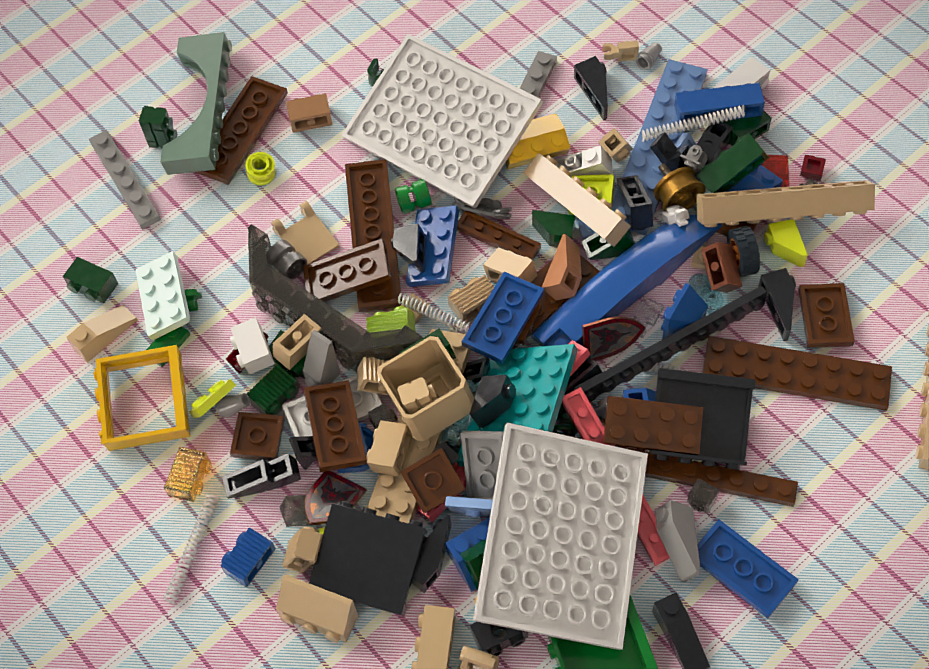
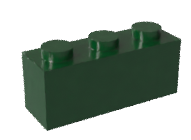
(733, 165)

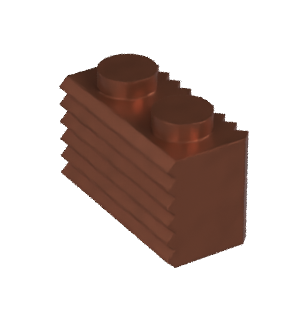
(721, 267)

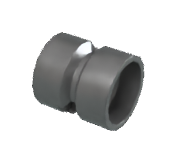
(286, 259)

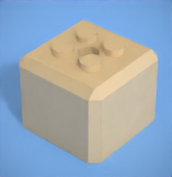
(435, 365)

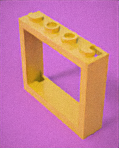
(137, 359)

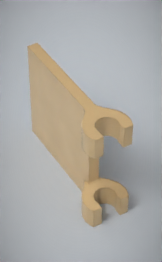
(307, 235)

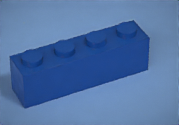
(706, 101)

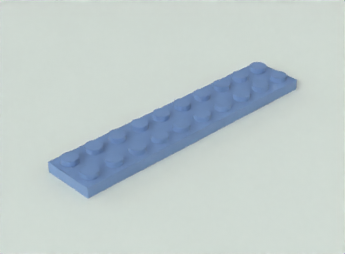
(643, 162)

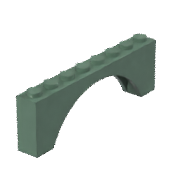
(198, 145)

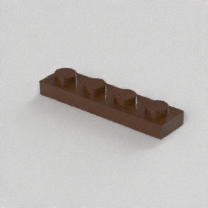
(497, 235)

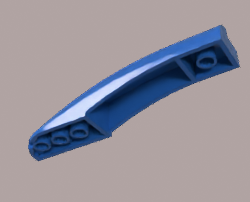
(625, 280)

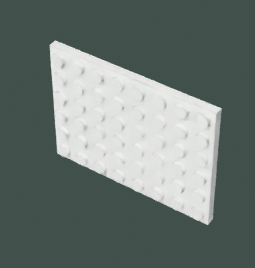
(442, 120)
(561, 537)

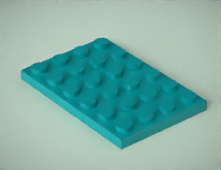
(540, 385)

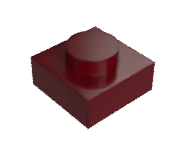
(812, 167)

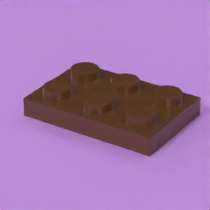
(826, 315)

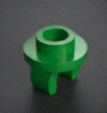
(192, 297)

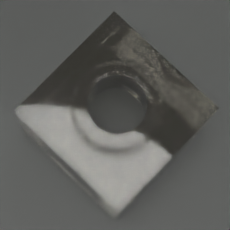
(381, 413)
(702, 496)
(294, 510)

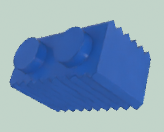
(247, 556)

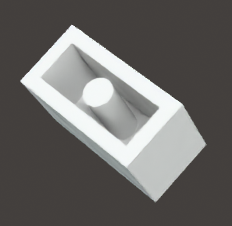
(252, 346)

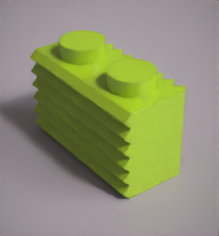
(391, 320)

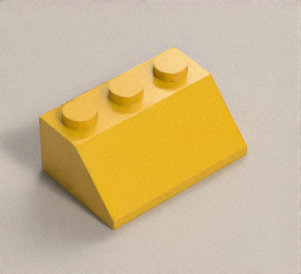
(543, 136)

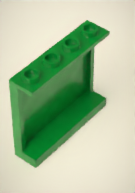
(634, 655)

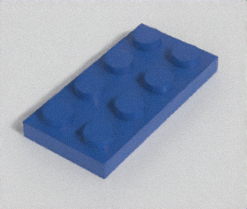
(440, 231)
(502, 317)
(744, 569)

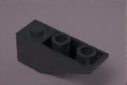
(714, 141)
(432, 555)

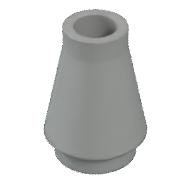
(648, 56)
(232, 404)

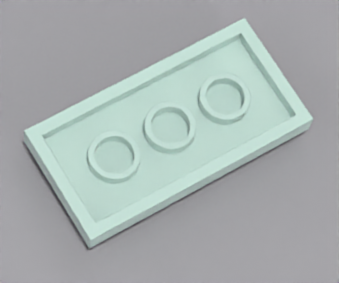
(162, 295)

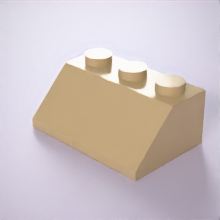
(316, 609)

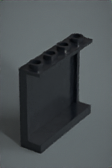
(724, 418)
(368, 557)

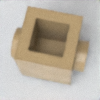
(616, 145)

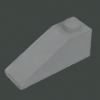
(320, 361)
(678, 535)

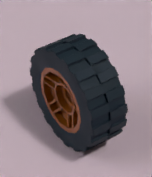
(745, 250)

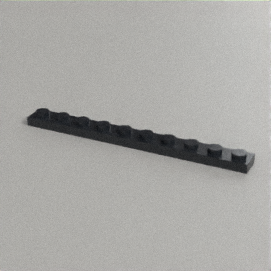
(677, 342)

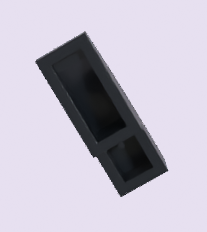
(261, 477)

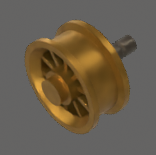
(678, 187)

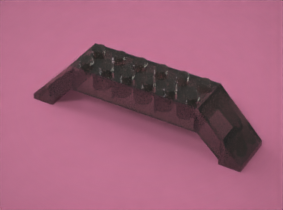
(289, 302)

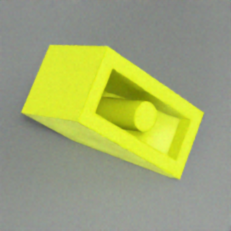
(786, 242)

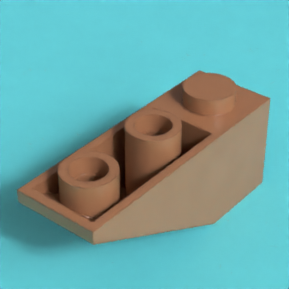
(565, 270)

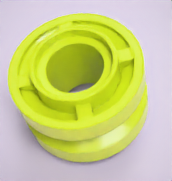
(259, 160)

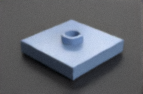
(470, 506)

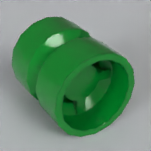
(420, 194)

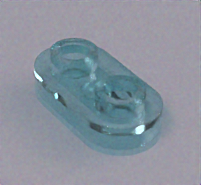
(705, 292)

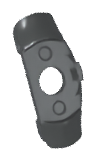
(486, 207)

